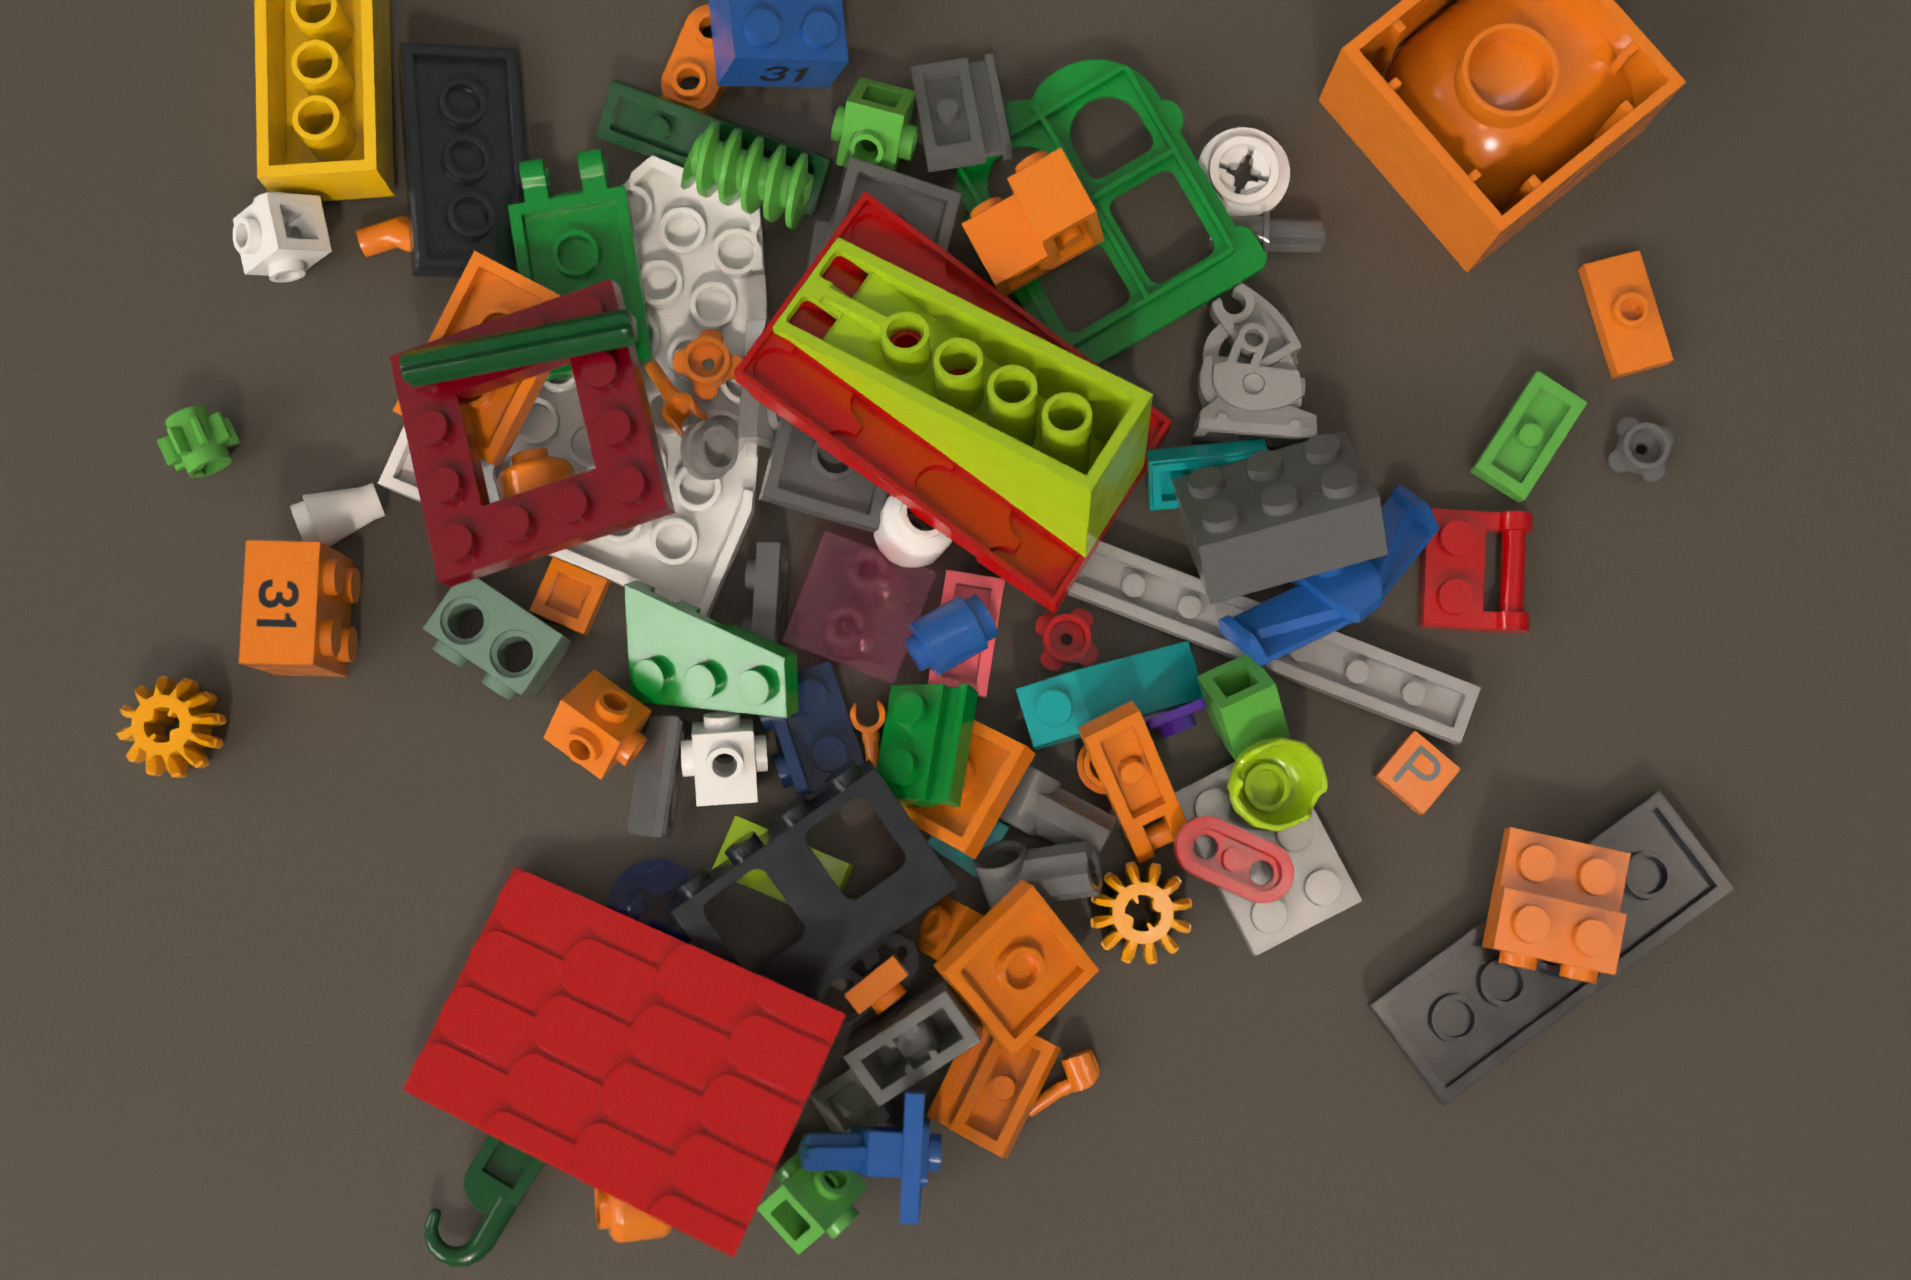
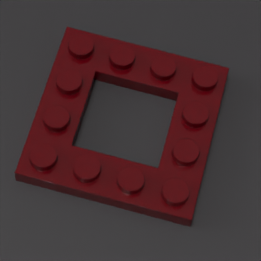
(622, 491)

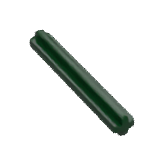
(519, 348)

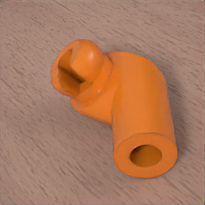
(385, 236)

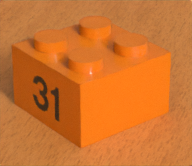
(298, 609)

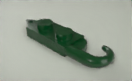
(495, 1187)

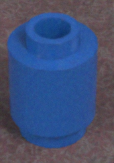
(950, 634)

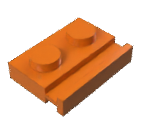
(993, 1092)

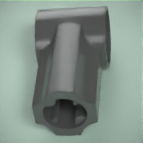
(1053, 813)
(1054, 871)

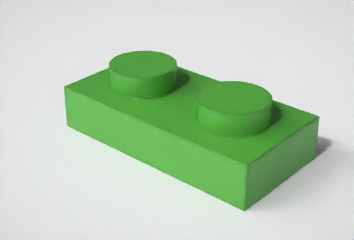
(1528, 437)

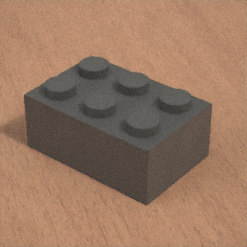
(1280, 516)

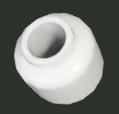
(906, 537)

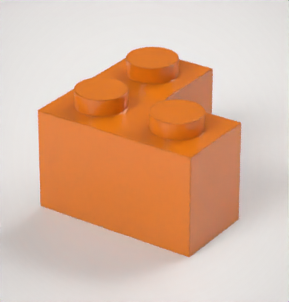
(1037, 226)

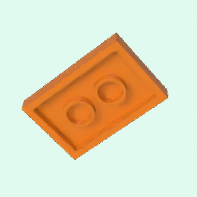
(482, 295)

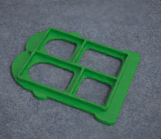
(1151, 306)

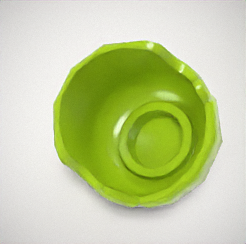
(1276, 783)

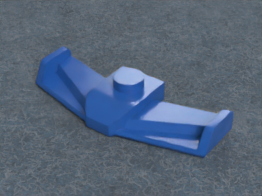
(1337, 596)

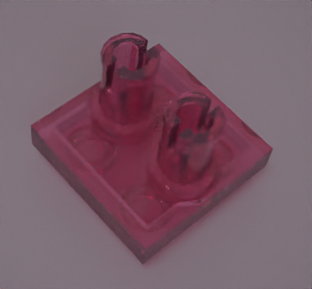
(858, 608)

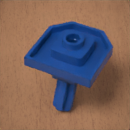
(882, 1152)

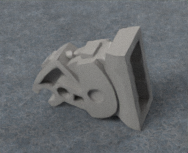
(1258, 383)

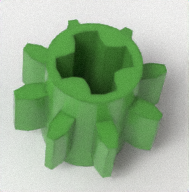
(198, 441)

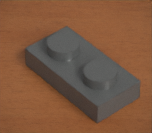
(769, 583)

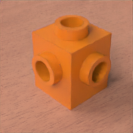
(598, 725)

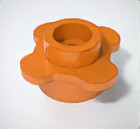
(690, 363)

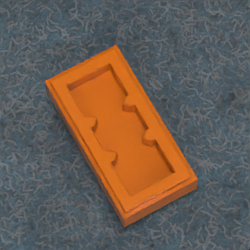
(1625, 314)

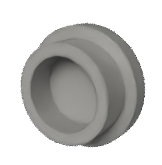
(708, 450)

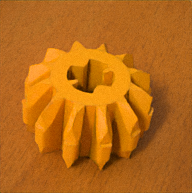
(184, 744)
(1158, 902)

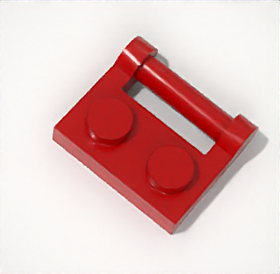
(1455, 572)

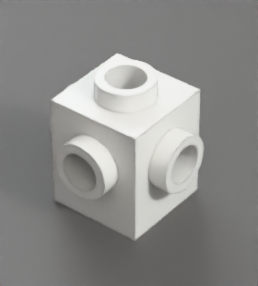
(281, 235)
(724, 779)

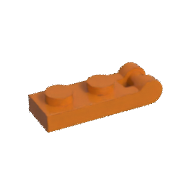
(1133, 779)

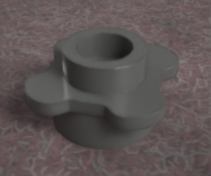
(1654, 438)

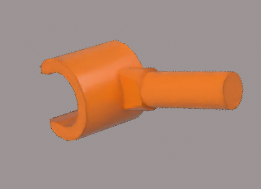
(677, 404)
(870, 733)
(1081, 1074)

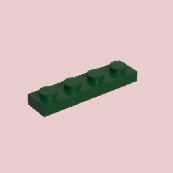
(669, 129)

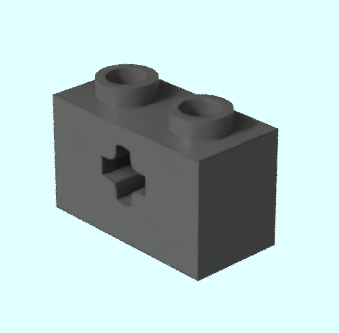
(911, 1039)

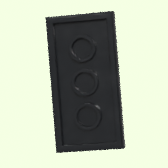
(460, 153)

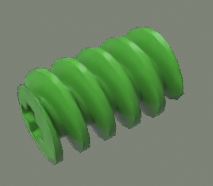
(748, 174)

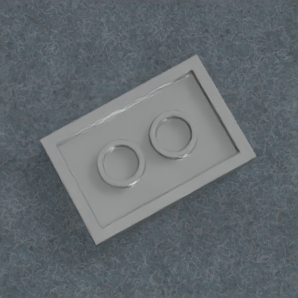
(1320, 879)

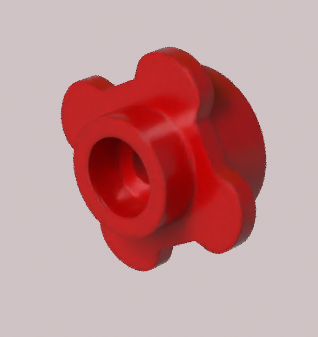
(1078, 627)

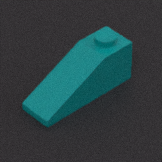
(1151, 679)

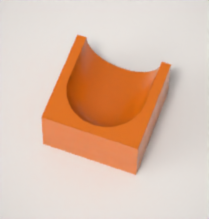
(1495, 106)

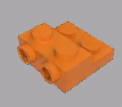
(1557, 905)

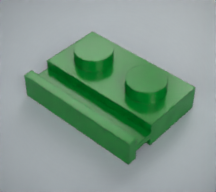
(927, 743)

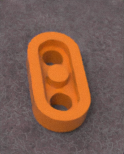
(693, 57)

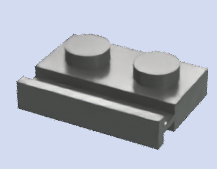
(960, 113)

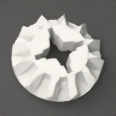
(1267, 164)

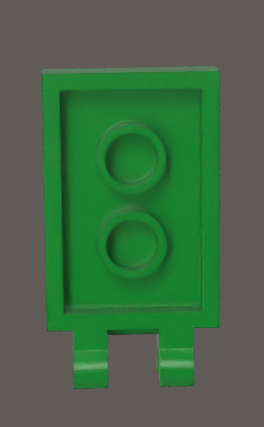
(580, 240)

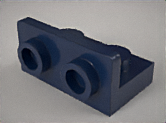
(817, 736)

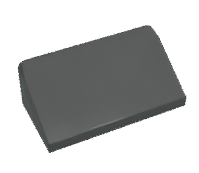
(658, 778)

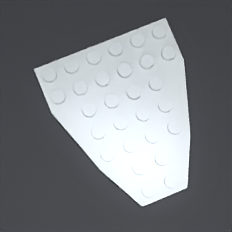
(698, 273)

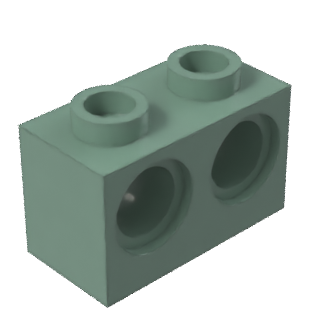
(502, 628)

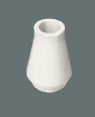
(336, 513)

